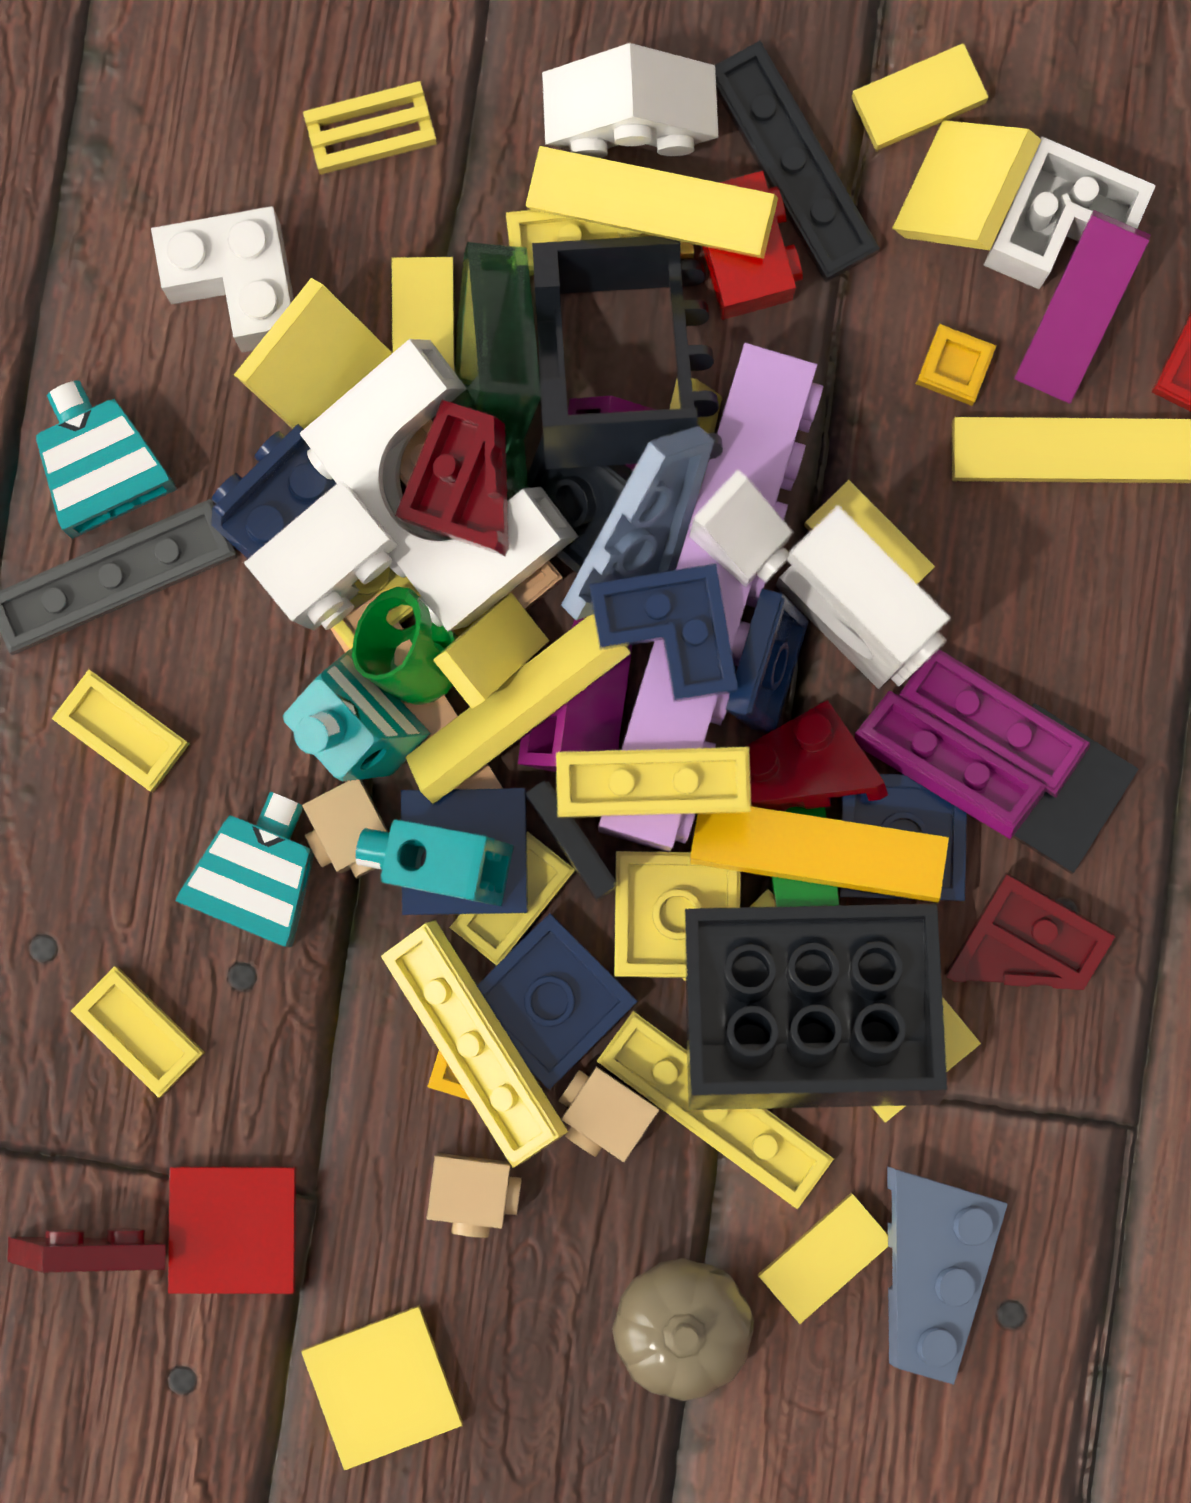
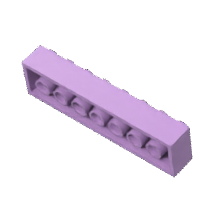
(758, 430)

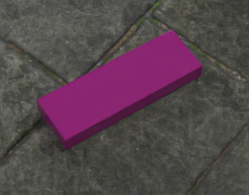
(1082, 306)
(996, 720)
(950, 764)

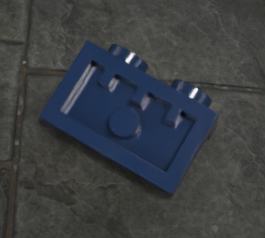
(270, 495)

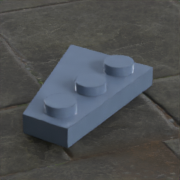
(649, 518)
(939, 1267)

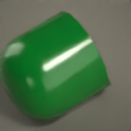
(375, 643)

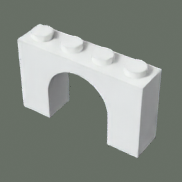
(363, 446)
(862, 600)

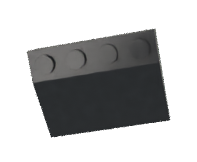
(814, 1007)

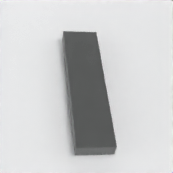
(111, 577)

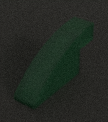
(499, 346)

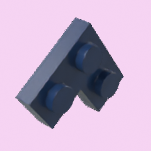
(682, 611)

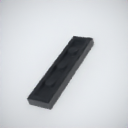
(793, 162)

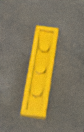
(822, 852)

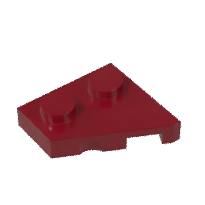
(461, 480)
(810, 764)
(1030, 941)
(70, 1252)

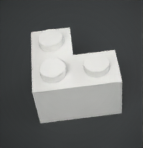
(630, 100)
(1057, 203)
(231, 257)
(321, 556)

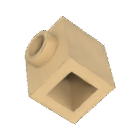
(338, 821)
(605, 1114)
(472, 1193)

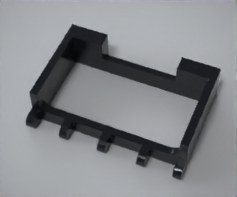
(616, 266)

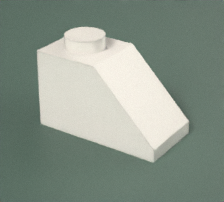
(742, 531)

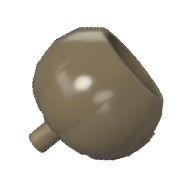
(683, 1329)

